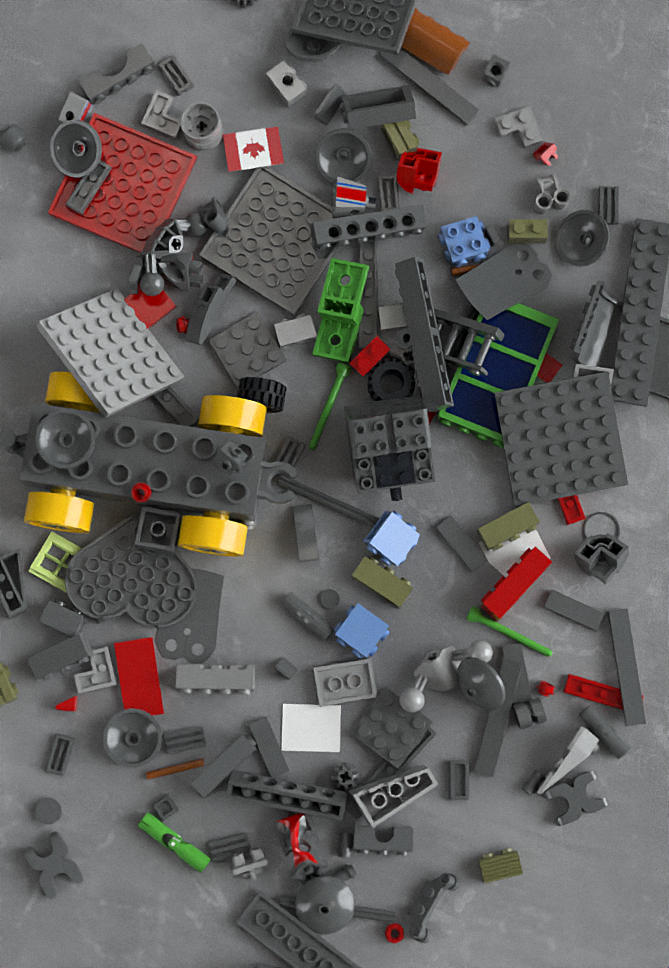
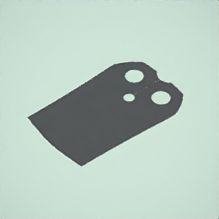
(495, 284)
(201, 621)

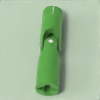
(183, 849)

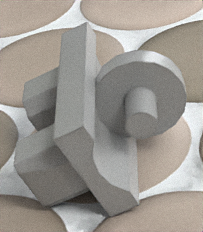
(249, 866)

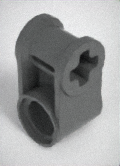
(214, 215)

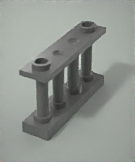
(473, 329)

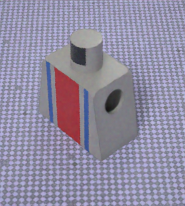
(75, 107)
(350, 198)

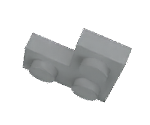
(157, 117)
(522, 122)
(101, 675)

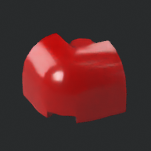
(418, 170)

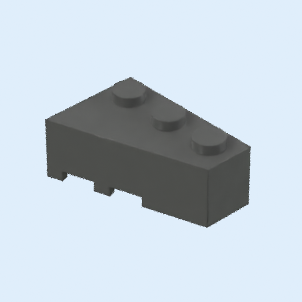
(12, 585)

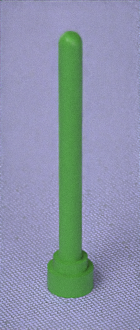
(342, 372)
(475, 615)

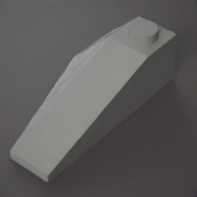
(575, 751)

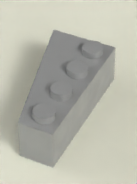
(215, 678)
(389, 795)

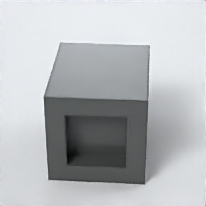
(499, 64)

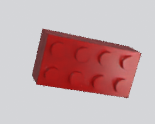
(512, 587)

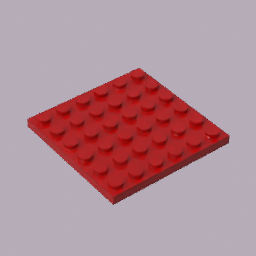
(137, 191)

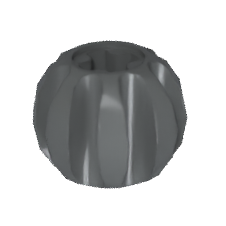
(348, 782)

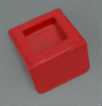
(68, 705)

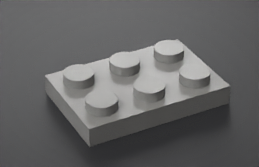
(345, 682)

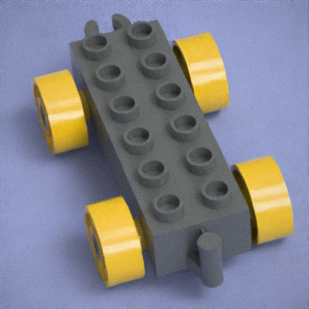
(165, 457)

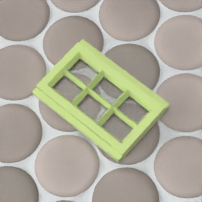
(53, 560)

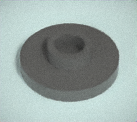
(48, 811)

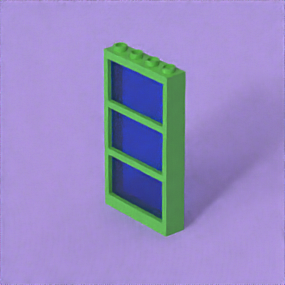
(509, 366)

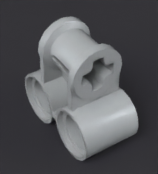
(548, 192)

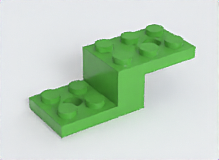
(340, 310)

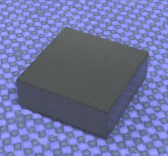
(492, 235)
(165, 807)

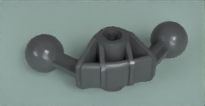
(164, 240)

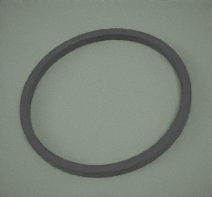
(605, 513)

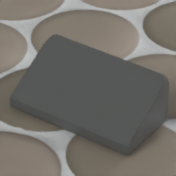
(330, 105)

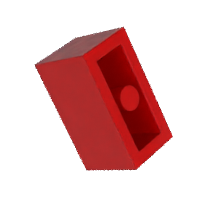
(370, 355)

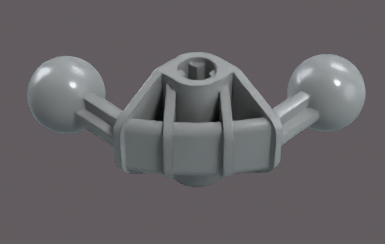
(440, 672)

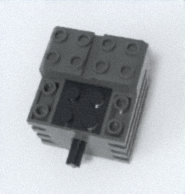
(389, 444)

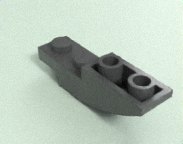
(205, 310)

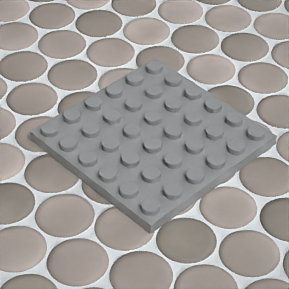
(110, 352)

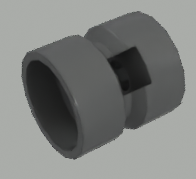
(529, 713)

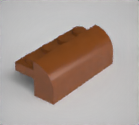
(434, 42)

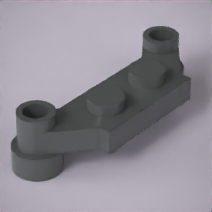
(426, 903)

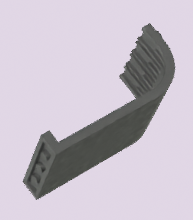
(599, 338)

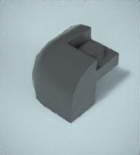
(601, 556)

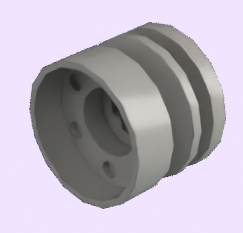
(194, 119)

